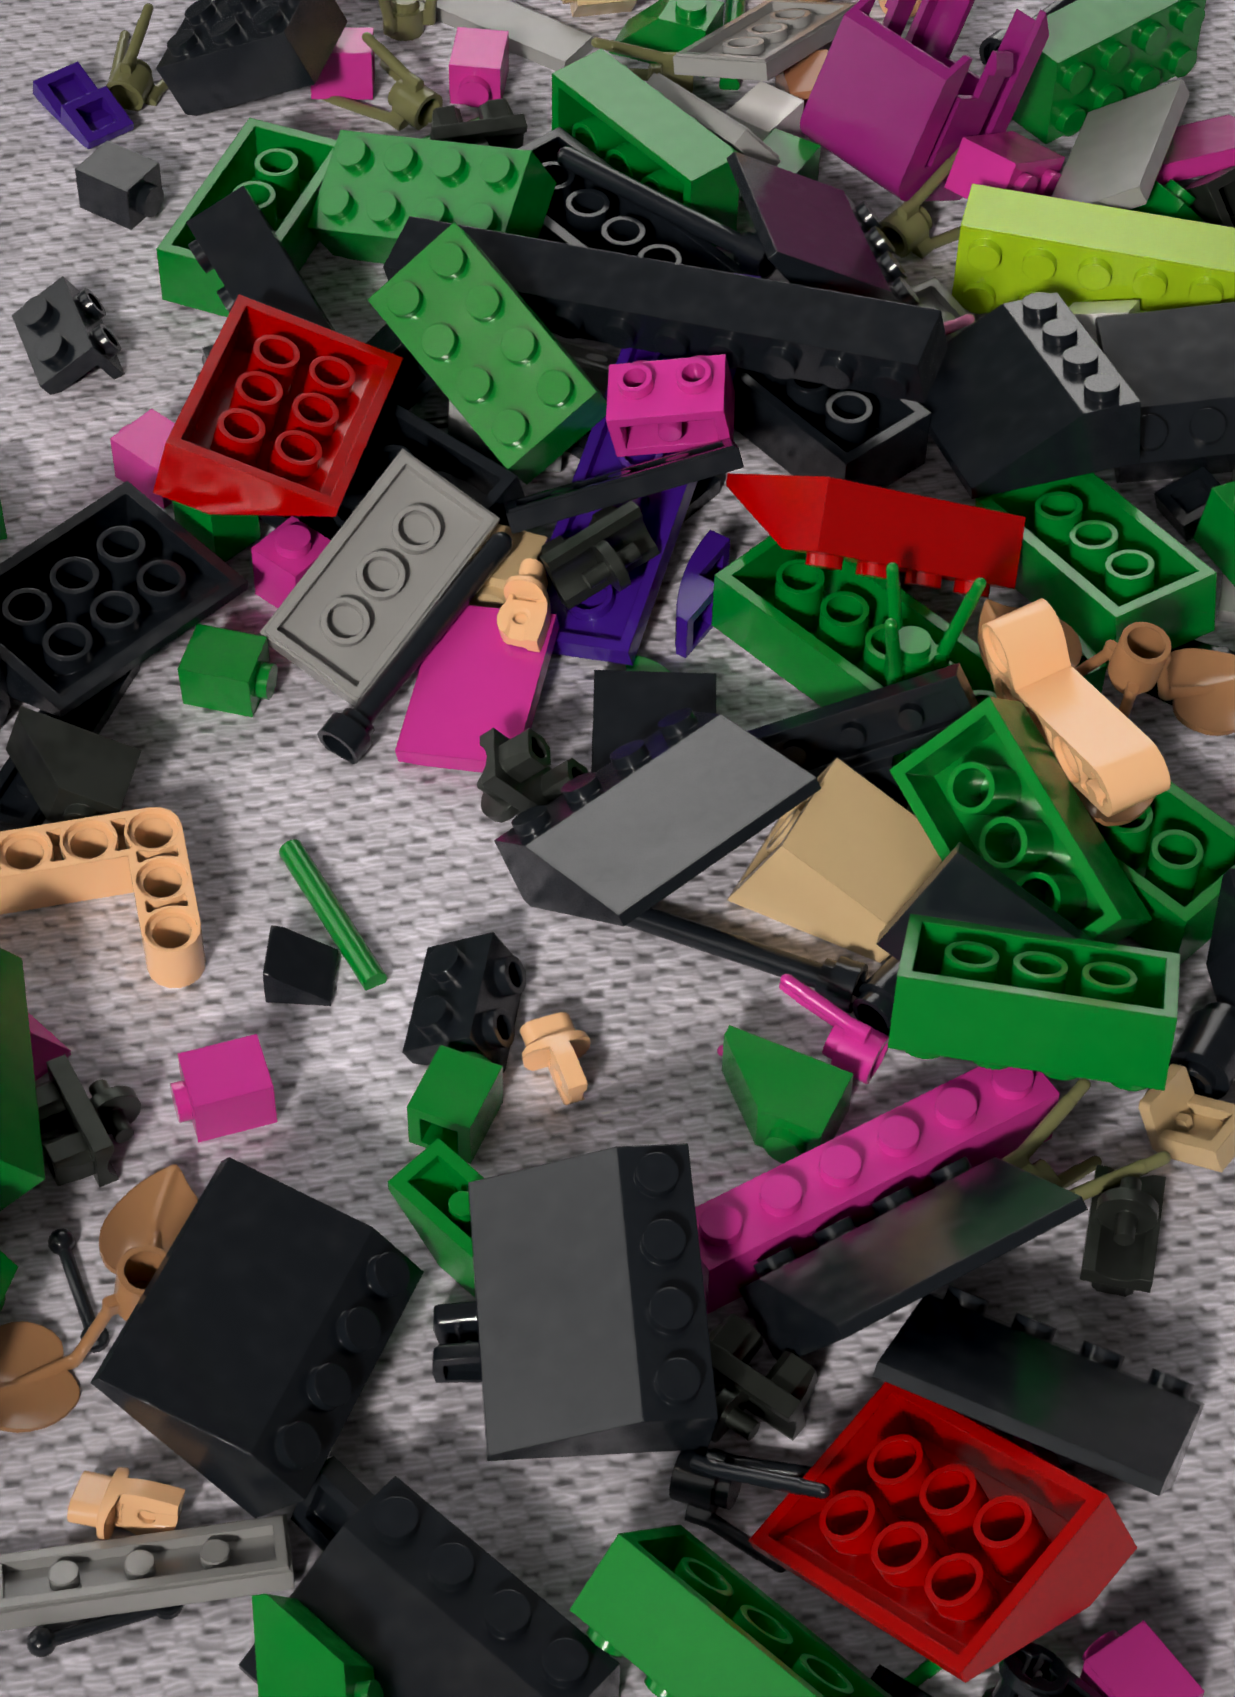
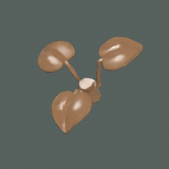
(1194, 678)
(132, 1245)

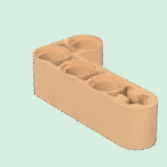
(1087, 734)

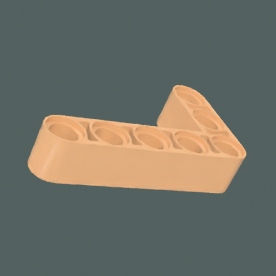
(111, 857)

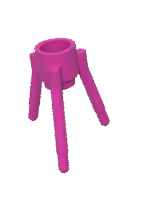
(850, 1043)

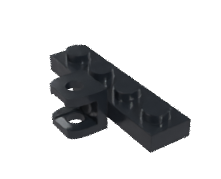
(875, 727)

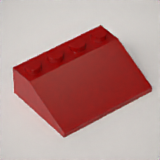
(275, 417)
(877, 525)
(947, 1534)

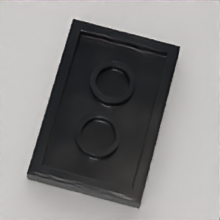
(978, 893)

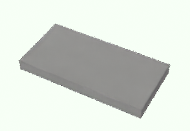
(762, 40)
(1123, 148)
(379, 577)

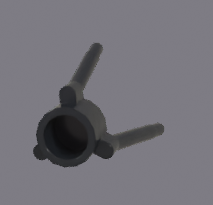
(714, 1479)

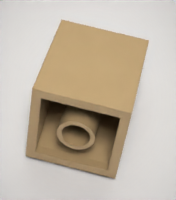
(839, 863)

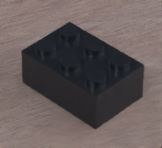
(248, 50)

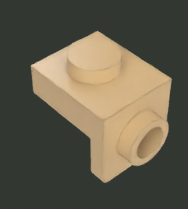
(1188, 1124)

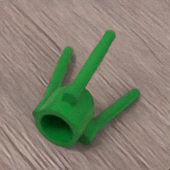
(910, 648)

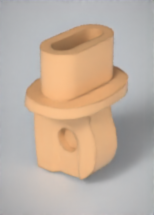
(527, 609)
(557, 1045)
(124, 1503)

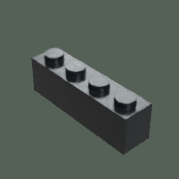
(250, 258)

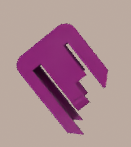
(904, 103)

